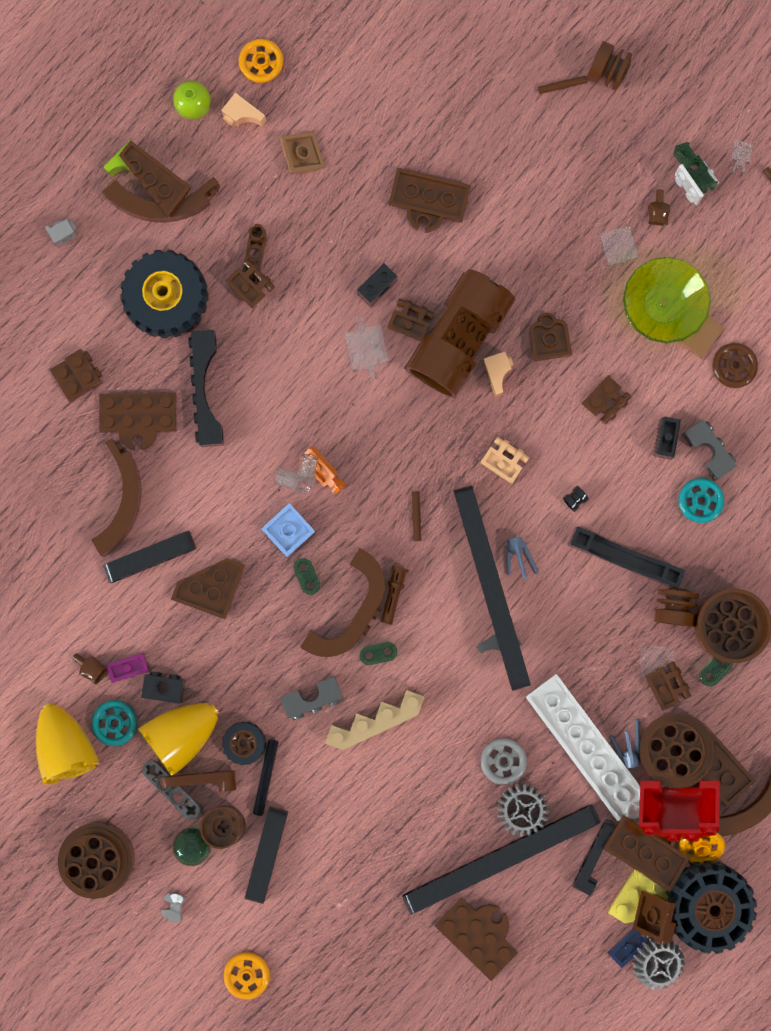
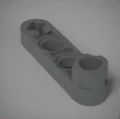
(170, 791)

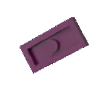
(127, 667)

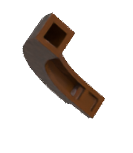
(150, 210)
(130, 502)
(748, 816)

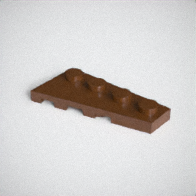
(159, 181)

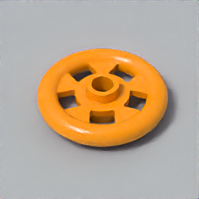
(251, 48)
(703, 848)
(238, 961)

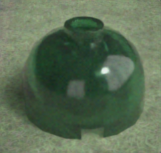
(190, 847)

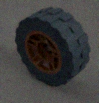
(238, 753)

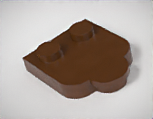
(550, 338)

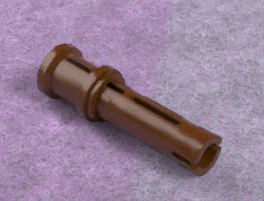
(396, 585)

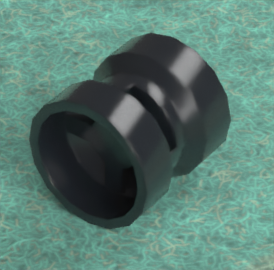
(576, 498)

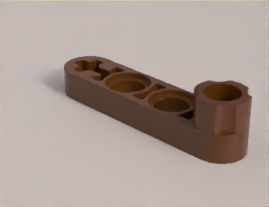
(252, 239)
(225, 779)

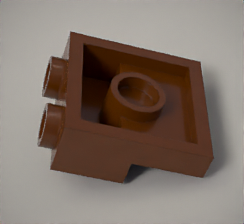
(77, 375)
(655, 918)

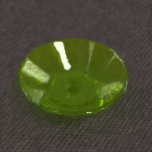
(678, 285)

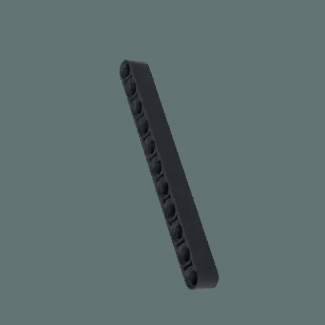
(492, 588)
(501, 859)

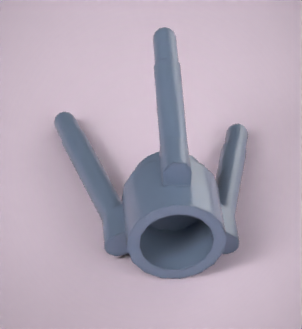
(517, 546)
(630, 757)

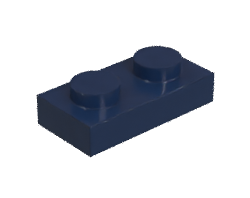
(625, 949)

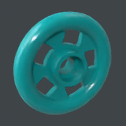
(717, 498)
(130, 722)

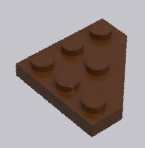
(210, 588)

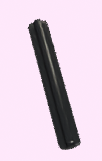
(265, 777)

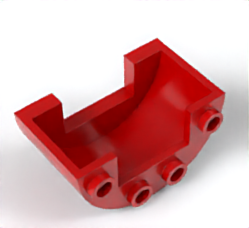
(680, 811)

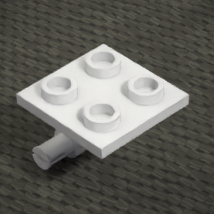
(684, 179)

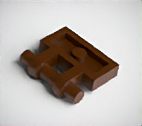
(246, 288)
(409, 325)
(602, 395)
(662, 688)

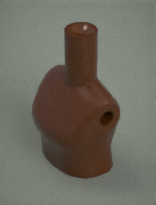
(658, 210)
(90, 668)

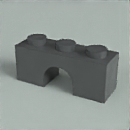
(721, 461)
(296, 705)

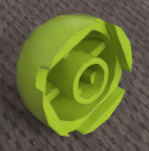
(192, 100)

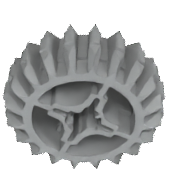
(530, 804)
(648, 969)

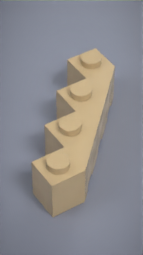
(367, 727)

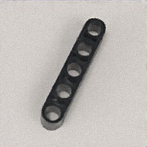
(149, 557)
(266, 855)

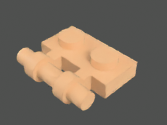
(500, 464)

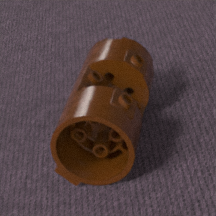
(472, 312)

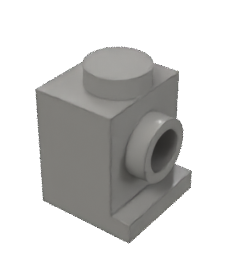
(62, 232)

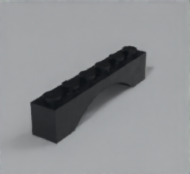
(204, 349)
(626, 558)

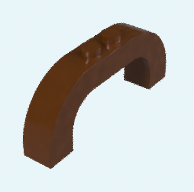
(359, 626)

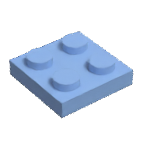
(288, 530)

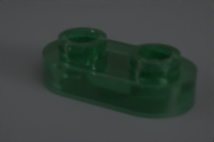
(307, 576)
(378, 653)
(715, 670)

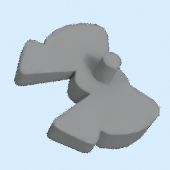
(176, 907)

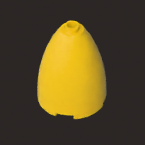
(180, 734)
(62, 746)

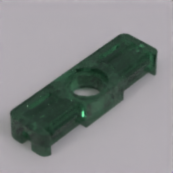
(701, 177)

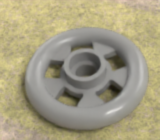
(517, 751)

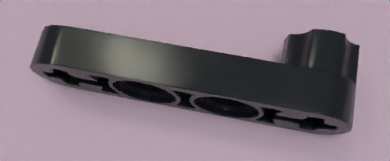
(583, 881)

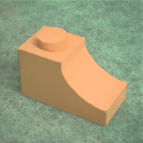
(240, 111)
(496, 368)

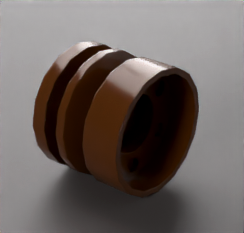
(609, 65)
(676, 607)
(217, 836)

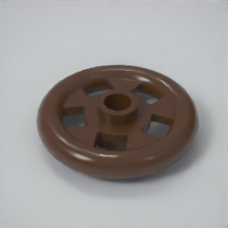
(738, 381)

